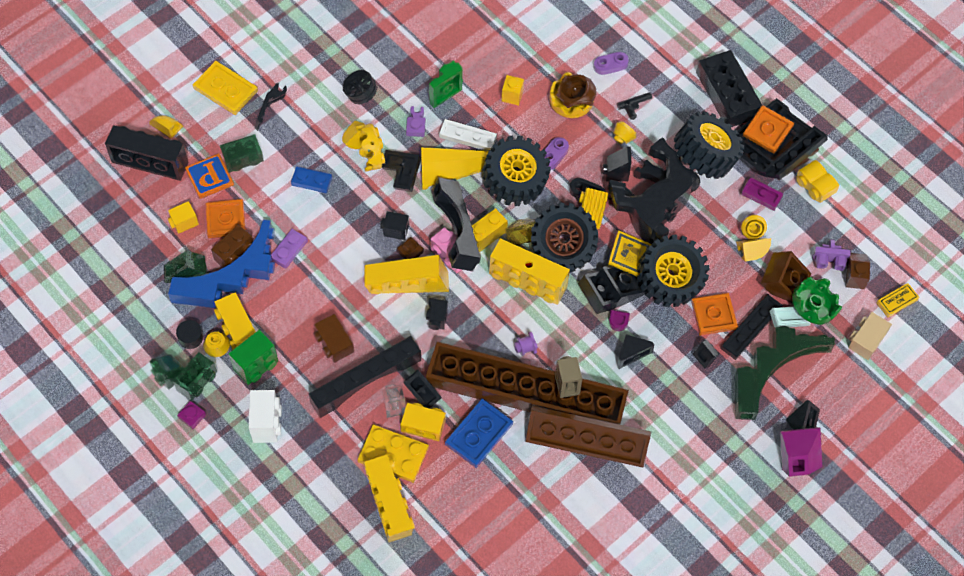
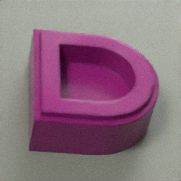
(618, 320)

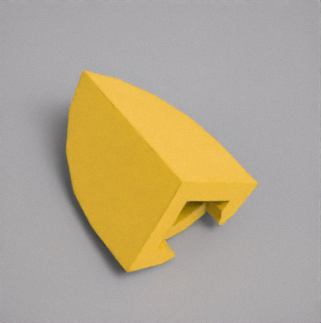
(166, 125)
(351, 136)
(753, 248)

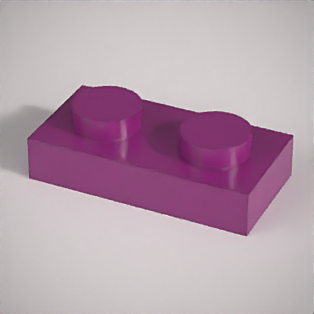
(762, 194)

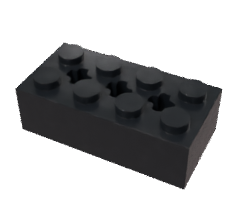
(728, 88)
(147, 152)

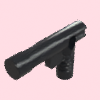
(633, 104)

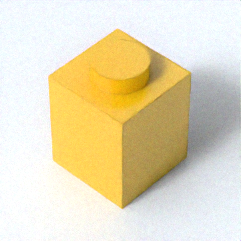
(512, 90)
(182, 217)

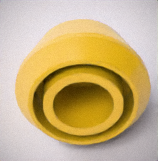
(623, 133)
(756, 230)
(216, 344)

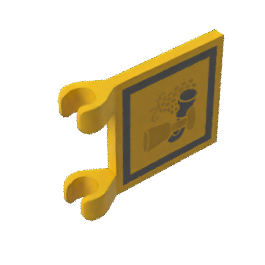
(627, 252)

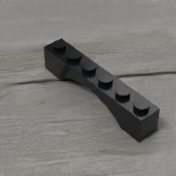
(449, 199)
(394, 359)

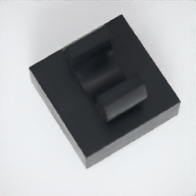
(706, 354)

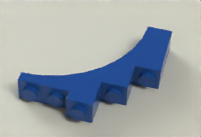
(206, 289)

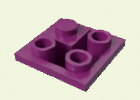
(801, 451)

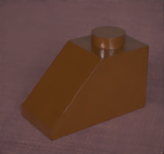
(857, 271)

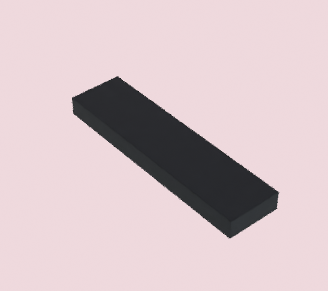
(750, 327)

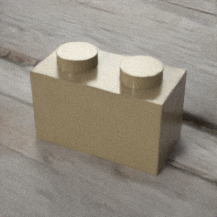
(568, 376)

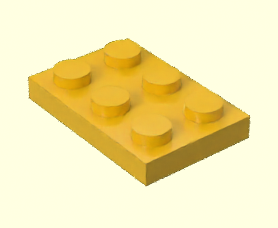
(225, 87)
(405, 452)

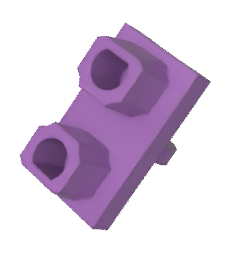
(831, 253)

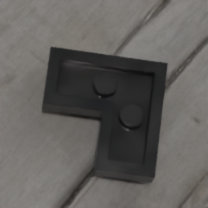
(406, 167)

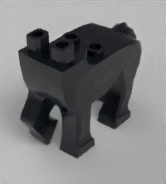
(659, 201)

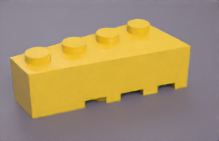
(407, 276)
(388, 498)

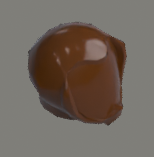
(576, 91)

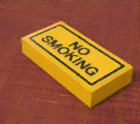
(897, 300)

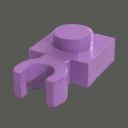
(416, 123)

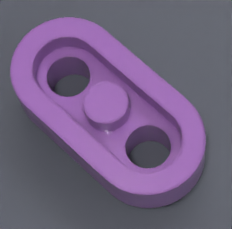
(611, 62)
(556, 152)

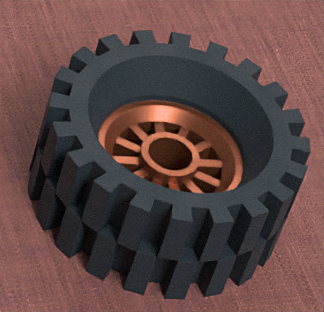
(574, 218)

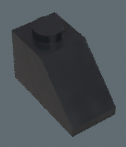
(618, 165)

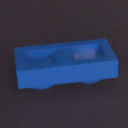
(311, 180)

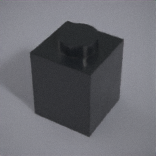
(395, 225)

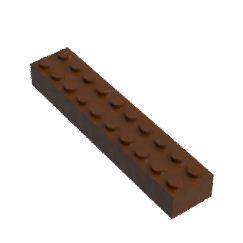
(519, 384)

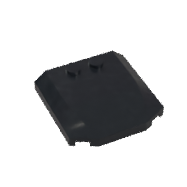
(796, 147)

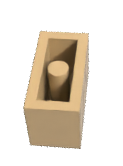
(869, 336)

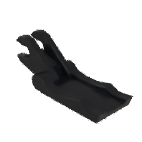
(271, 97)

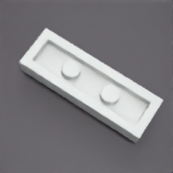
(467, 135)

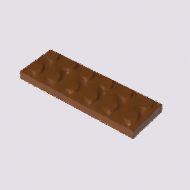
(588, 436)

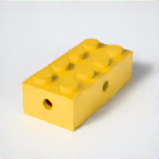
(528, 271)

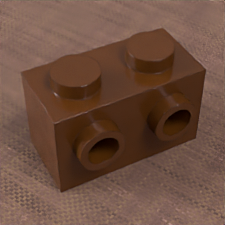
(232, 246)
(334, 338)

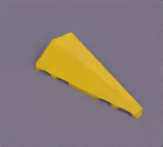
(449, 164)

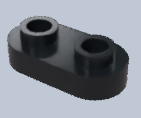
(582, 184)

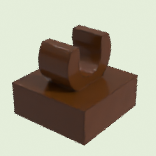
(410, 249)

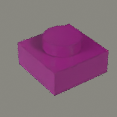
(191, 415)

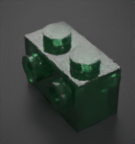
(241, 153)
(195, 376)

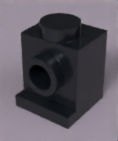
(437, 313)

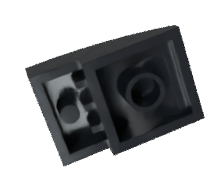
(610, 288)

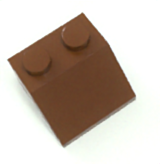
(784, 275)

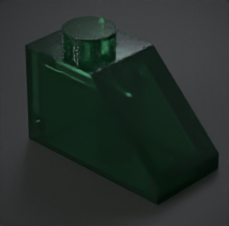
(185, 265)

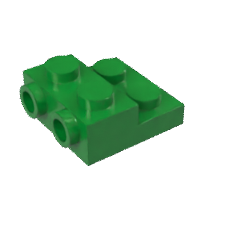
(447, 84)

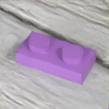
(289, 248)

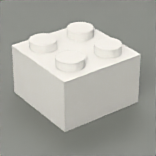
(264, 416)

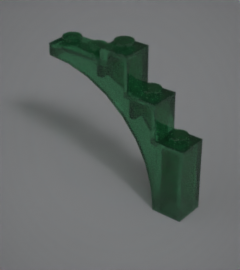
(767, 361)

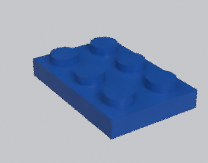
(479, 433)

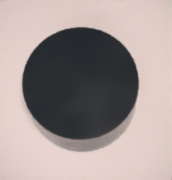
(189, 334)

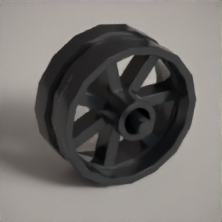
(362, 91)

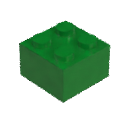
(253, 357)

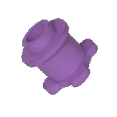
(525, 344)

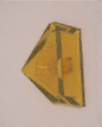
(520, 231)

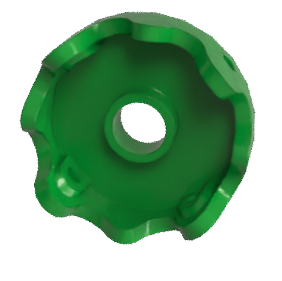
(818, 292)

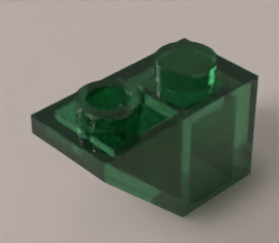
(165, 370)

